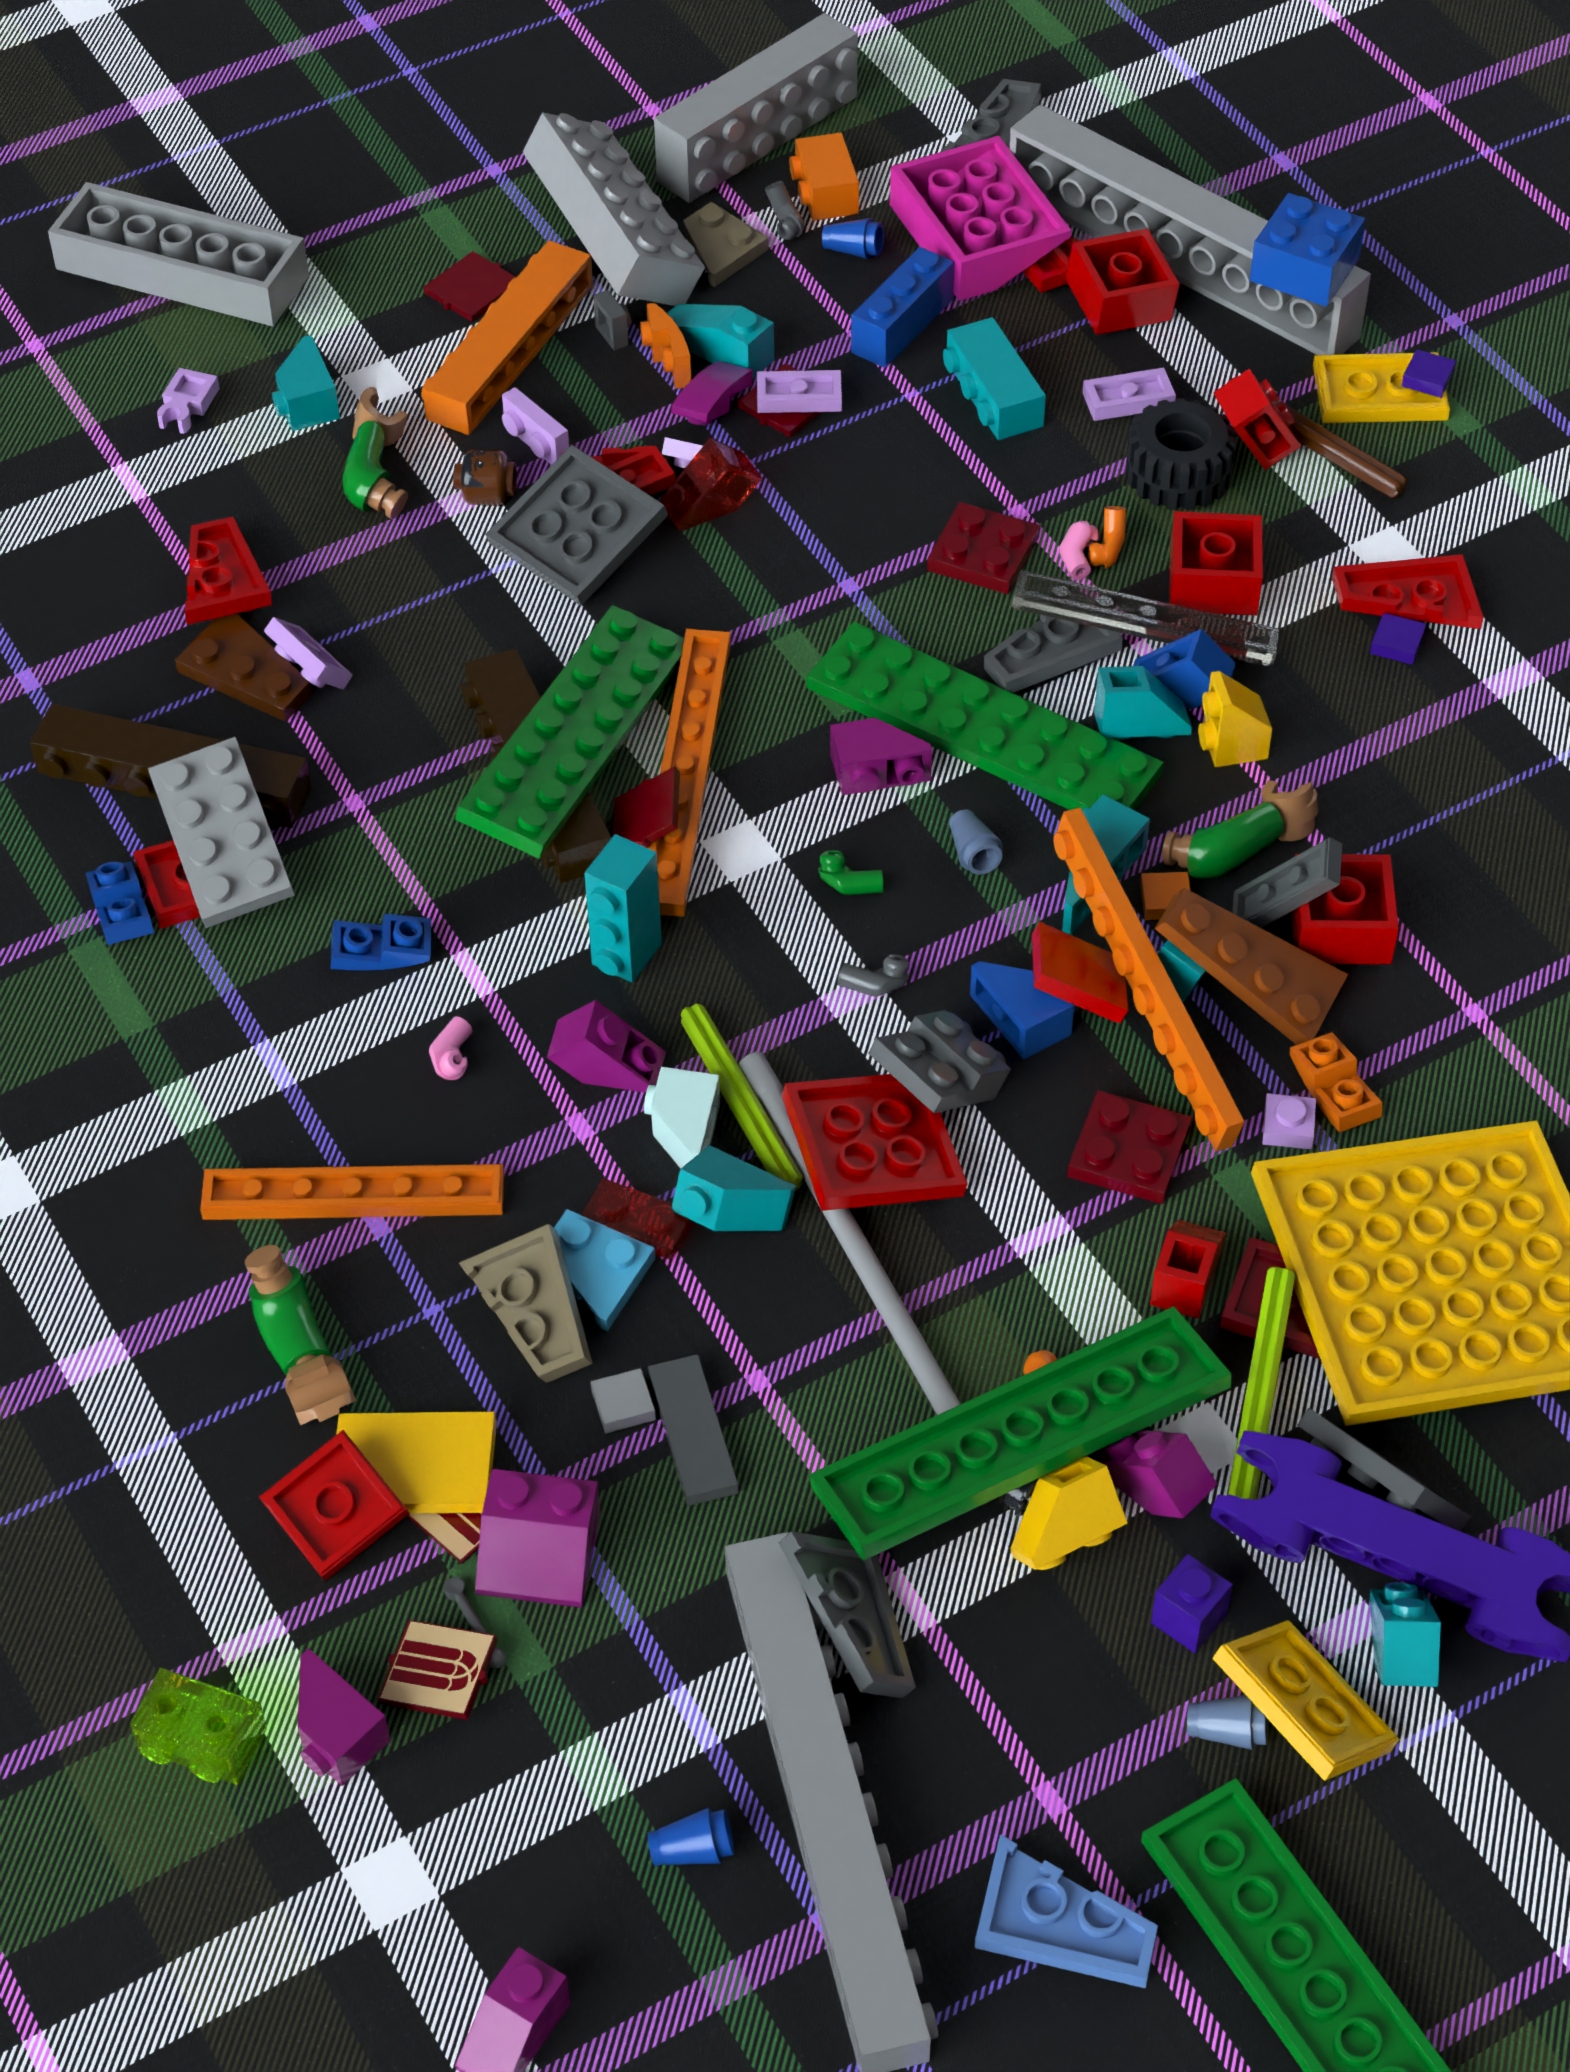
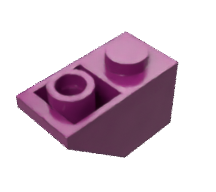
(877, 756)
(605, 1050)
(1158, 1471)

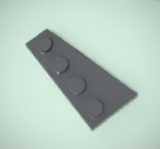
(999, 112)

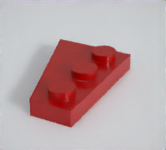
(222, 573)
(1412, 589)

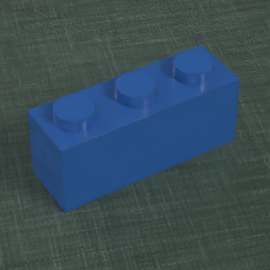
(902, 307)

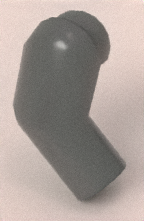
(790, 220)
(875, 982)

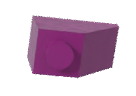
(336, 1722)
(515, 2016)

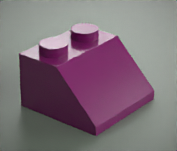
(537, 1537)

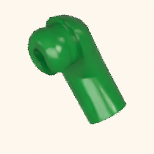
(846, 880)

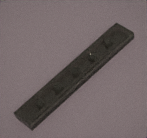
(1142, 616)

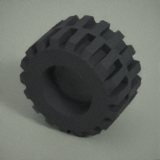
(1180, 454)

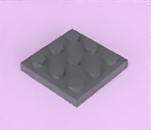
(576, 524)

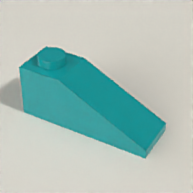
(726, 334)
(1123, 839)

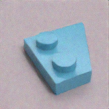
(602, 1264)

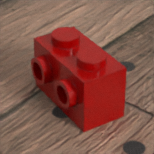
(1257, 418)

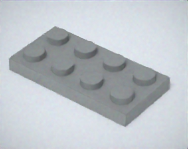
(220, 832)

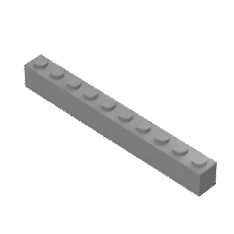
(829, 1811)

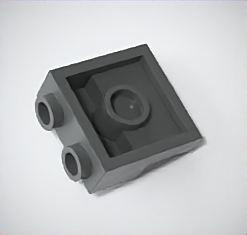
(942, 1062)

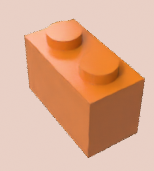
(825, 176)

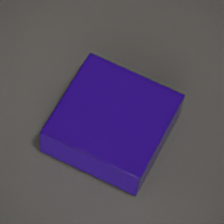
(1428, 373)
(1398, 638)

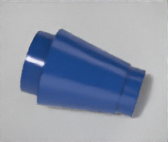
(855, 237)
(693, 1840)

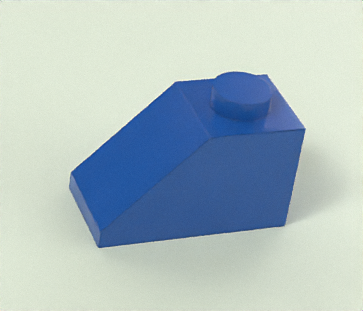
(1187, 666)
(1019, 1010)

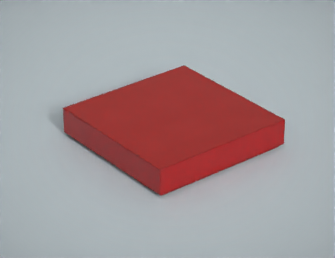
(166, 884)
(1078, 973)
(334, 1505)

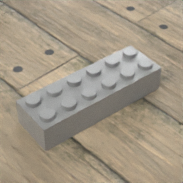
(756, 107)
(613, 209)
(179, 253)

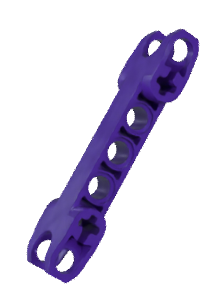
(1315, 1509)

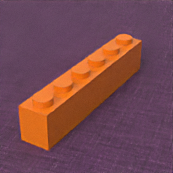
(507, 337)

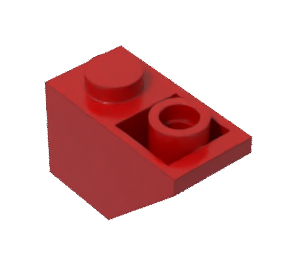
(1186, 1267)

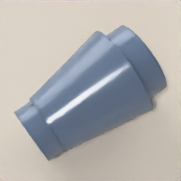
(975, 843)
(1229, 1722)

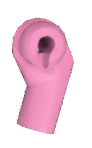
(1072, 547)
(446, 1052)

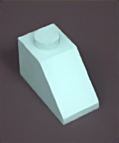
(683, 1111)

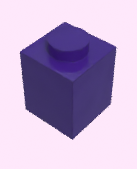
(1191, 1603)

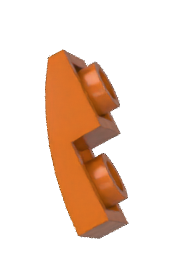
(666, 344)
(1332, 1079)

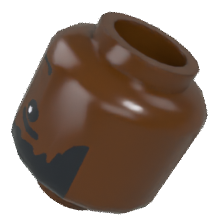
(485, 477)

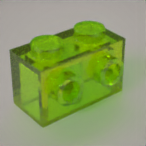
(198, 1727)

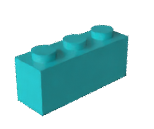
(994, 378)
(623, 908)

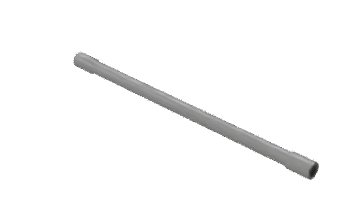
(856, 1246)

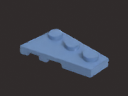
(1057, 1923)

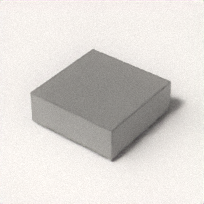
(623, 1400)

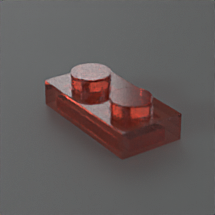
(639, 1217)

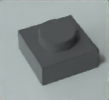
(611, 319)

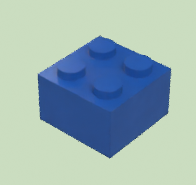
(1307, 249)

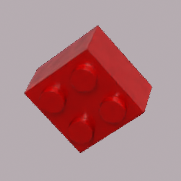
(1122, 281)
(1216, 562)
(1354, 919)

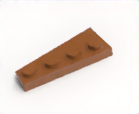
(1258, 967)

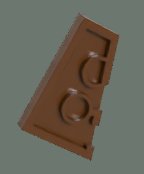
(245, 667)

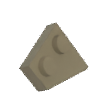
(723, 242)

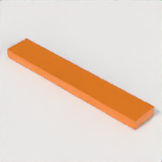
(352, 1191)

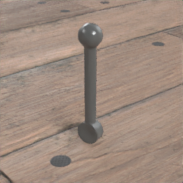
(455, 1591)

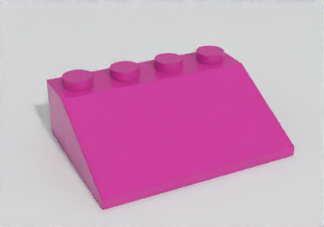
(978, 212)

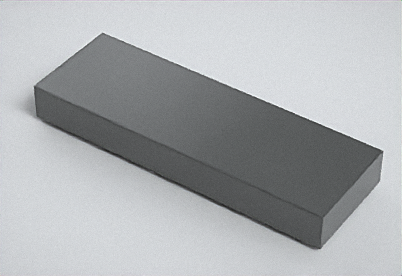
(1290, 884)
(692, 1430)

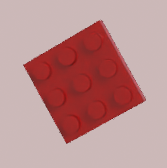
(871, 1143)

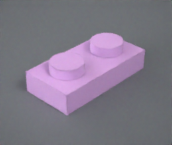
(799, 391)
(1126, 393)
(533, 426)
(300, 648)

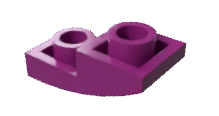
(710, 392)

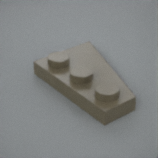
(534, 1300)

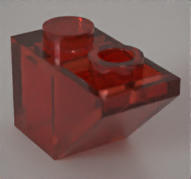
(710, 485)

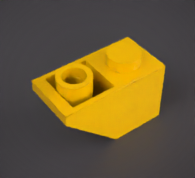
(1234, 724)
(1066, 1512)

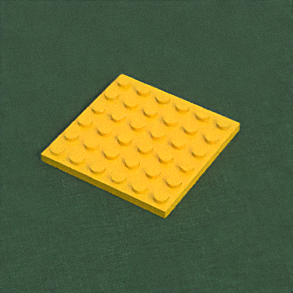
(1429, 1267)

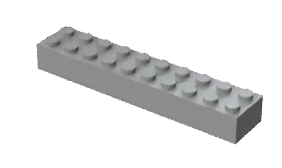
(1198, 232)

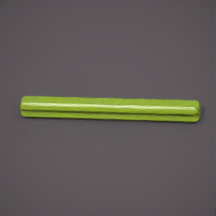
(740, 1095)
(1263, 1374)

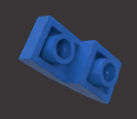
(119, 902)
(393, 944)

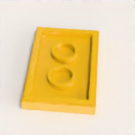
(1371, 390)
(428, 1457)
(1306, 1699)

